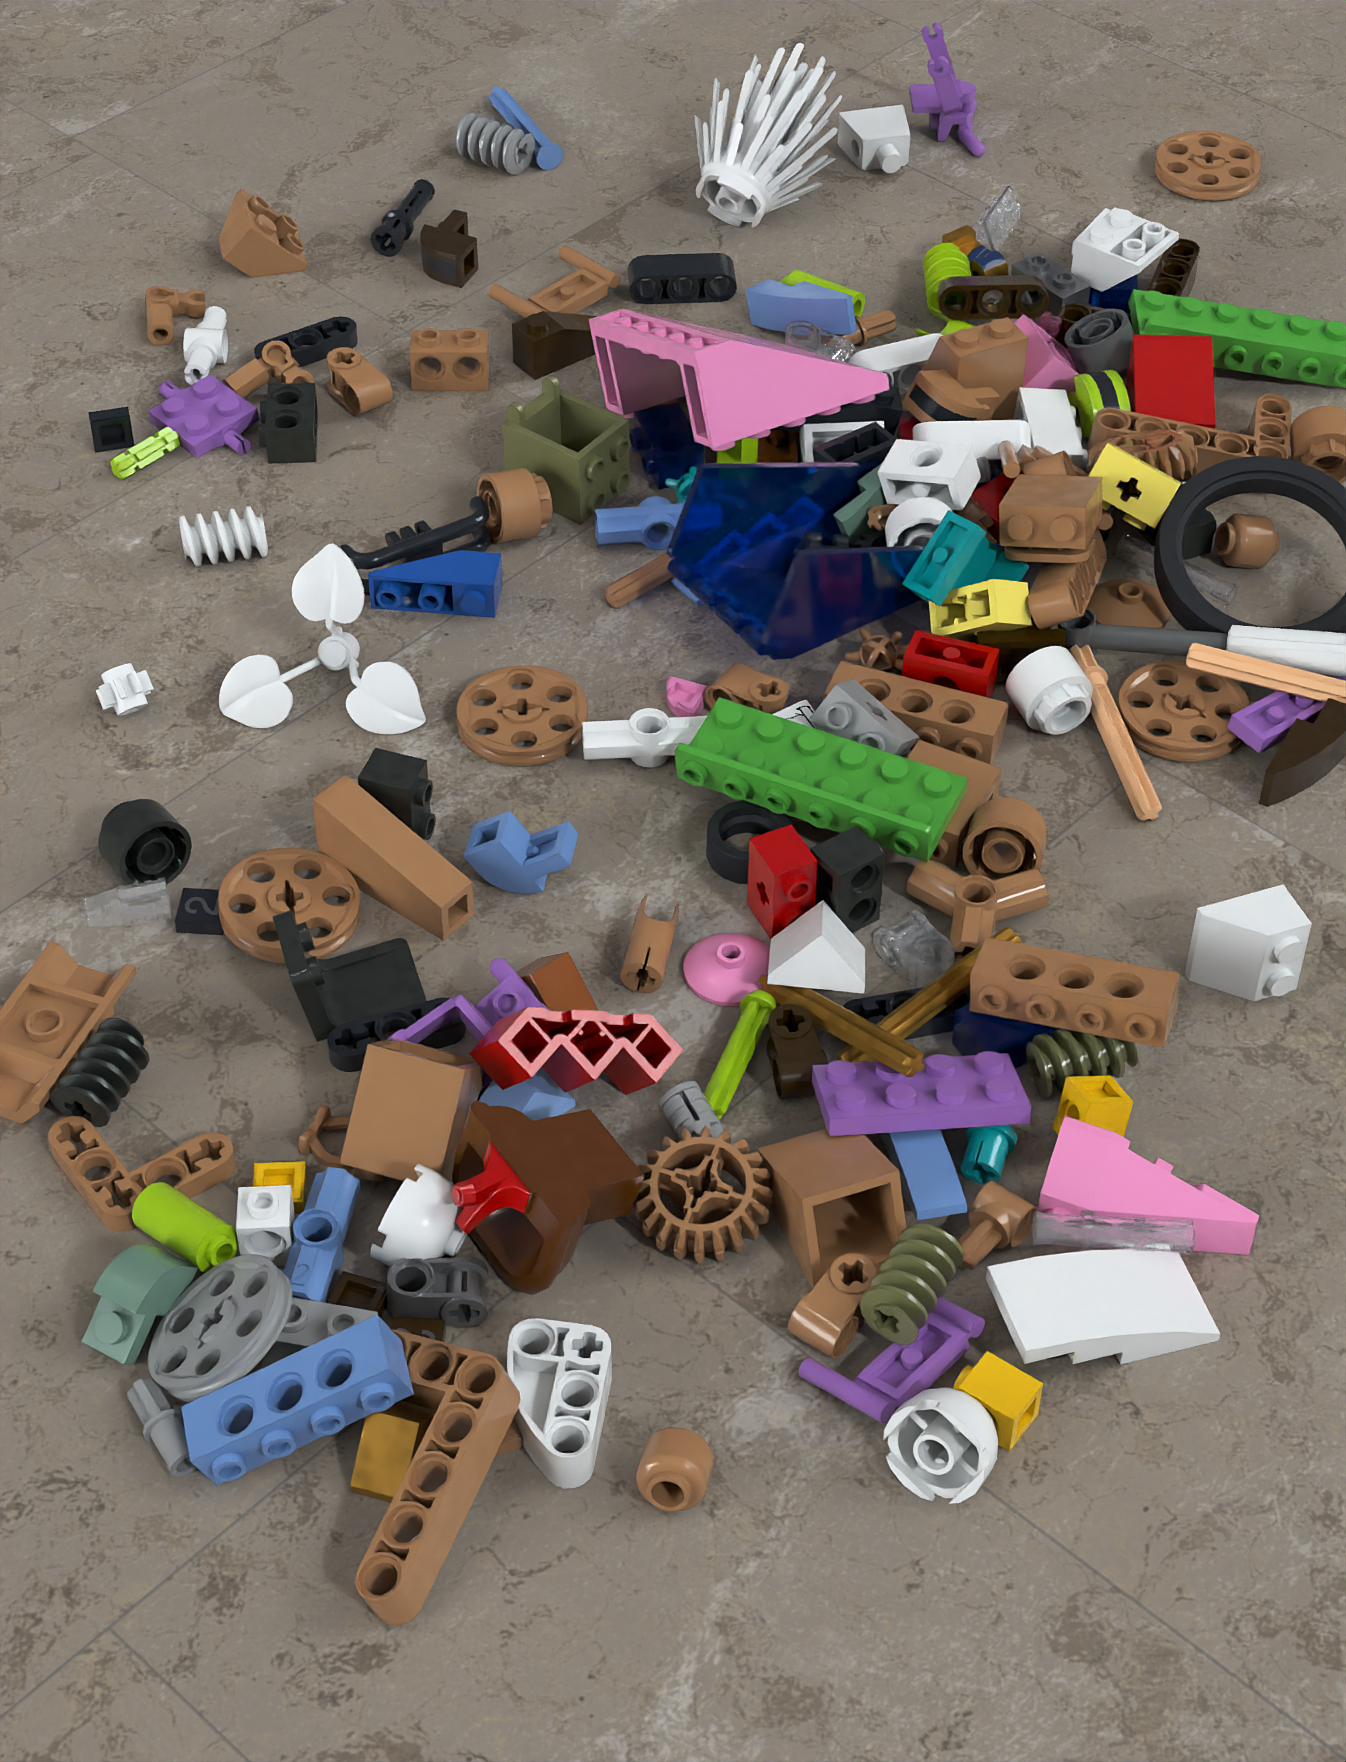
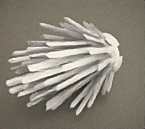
(764, 132)

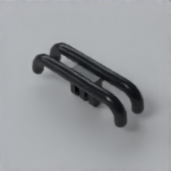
(426, 541)

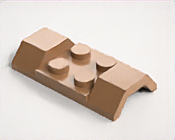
(48, 1026)

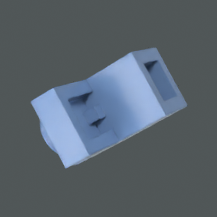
(514, 858)

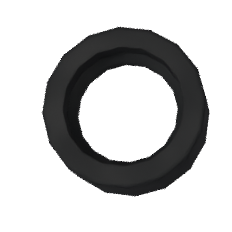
(733, 820)

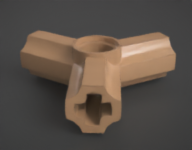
(976, 900)

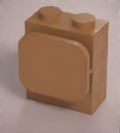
(1050, 518)

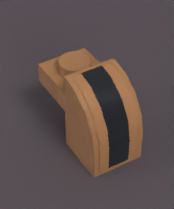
(940, 397)

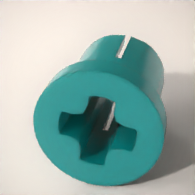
(987, 1152)

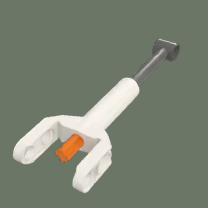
(1301, 649)

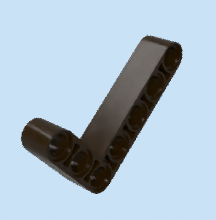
(1172, 277)

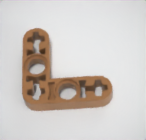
(130, 1184)

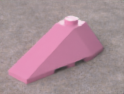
(1100, 1174)

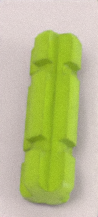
(144, 453)

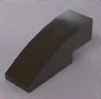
(1306, 754)

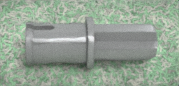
(162, 1425)

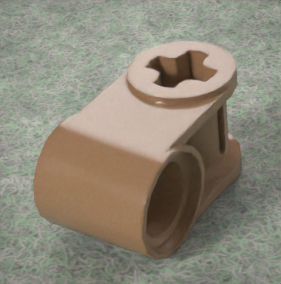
(357, 381)
(748, 688)
(831, 1310)

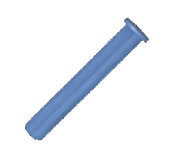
(547, 154)

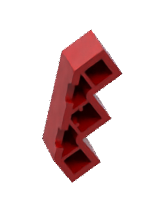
(577, 1048)

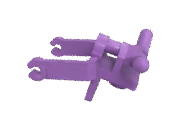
(948, 99)
(502, 1001)

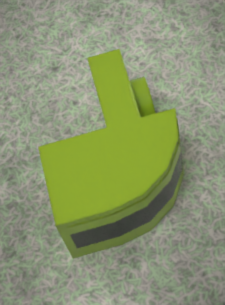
(1097, 392)

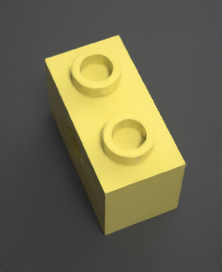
(1156, 487)
(981, 608)

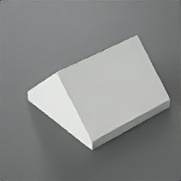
(817, 954)

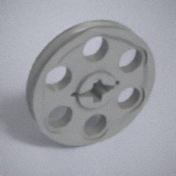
(220, 1327)

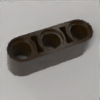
(975, 288)

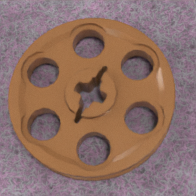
(1208, 165)
(1180, 711)
(511, 726)
(304, 894)

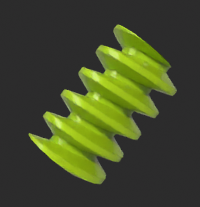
(940, 263)

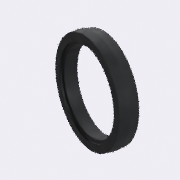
(1227, 479)

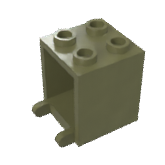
(572, 446)

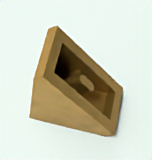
(387, 1448)

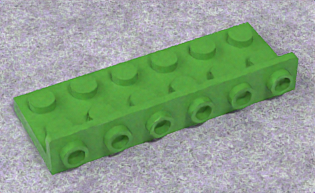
(1249, 337)
(821, 778)

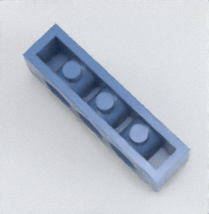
(296, 1400)

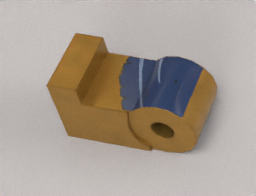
(981, 259)

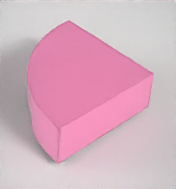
(685, 697)

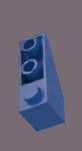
(442, 584)

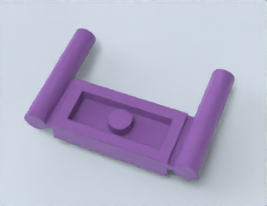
(902, 1369)

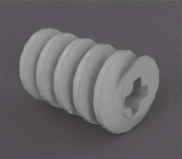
(494, 144)

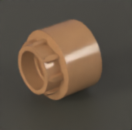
(1320, 440)
(517, 504)
(1005, 839)

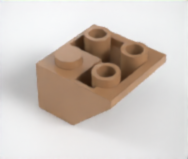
(261, 239)

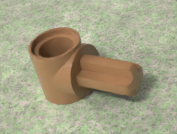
(995, 1220)

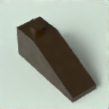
(551, 342)

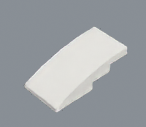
(1101, 1305)

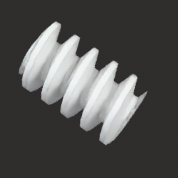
(223, 536)

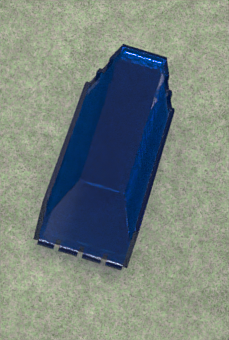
(741, 545)

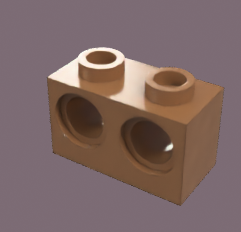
(450, 366)

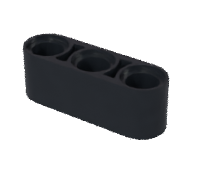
(667, 288)

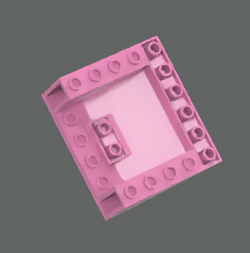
(730, 380)

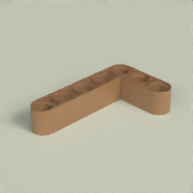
(1266, 434)
(1063, 588)
(457, 1386)

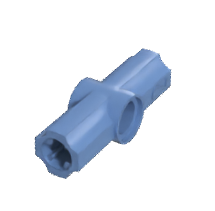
(648, 523)
(321, 1234)

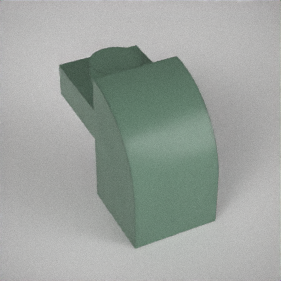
(132, 1292)

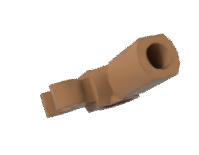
(164, 305)
(275, 362)

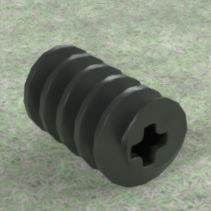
(102, 1073)

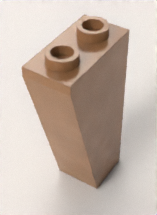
(391, 859)

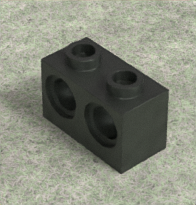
(289, 423)
(850, 877)

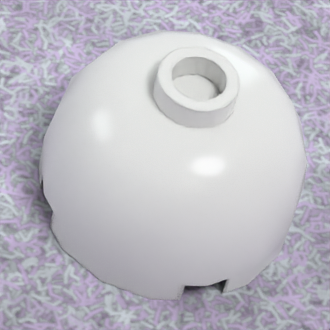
(420, 1220)
(942, 1444)

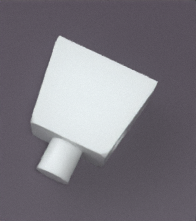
(875, 137)

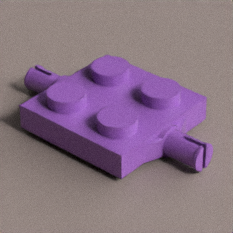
(205, 416)

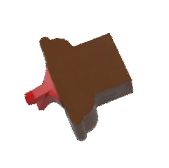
(535, 1187)

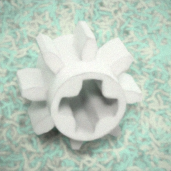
(124, 689)

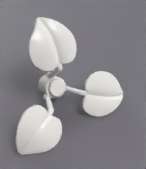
(332, 591)

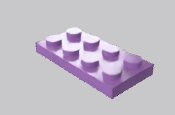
(943, 1096)

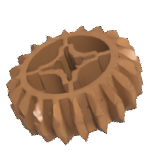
(1167, 451)
(737, 1212)

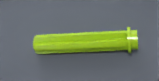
(734, 1060)

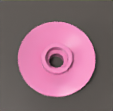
(726, 967)

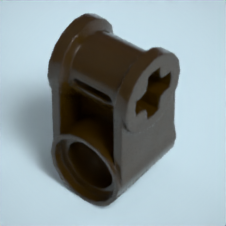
(793, 1050)

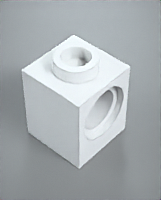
(266, 1222)

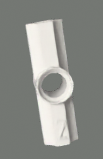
(644, 738)

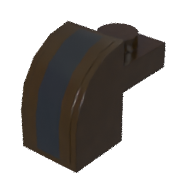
(449, 251)

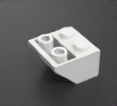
(1118, 248)

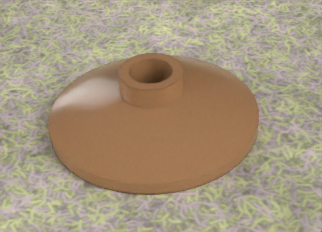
(1129, 604)

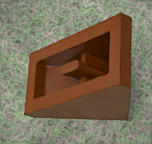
(557, 983)

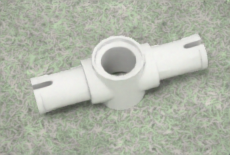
(205, 345)

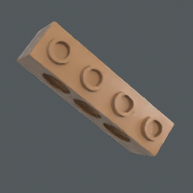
(934, 712)
(1074, 992)

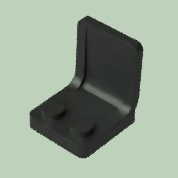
(349, 984)

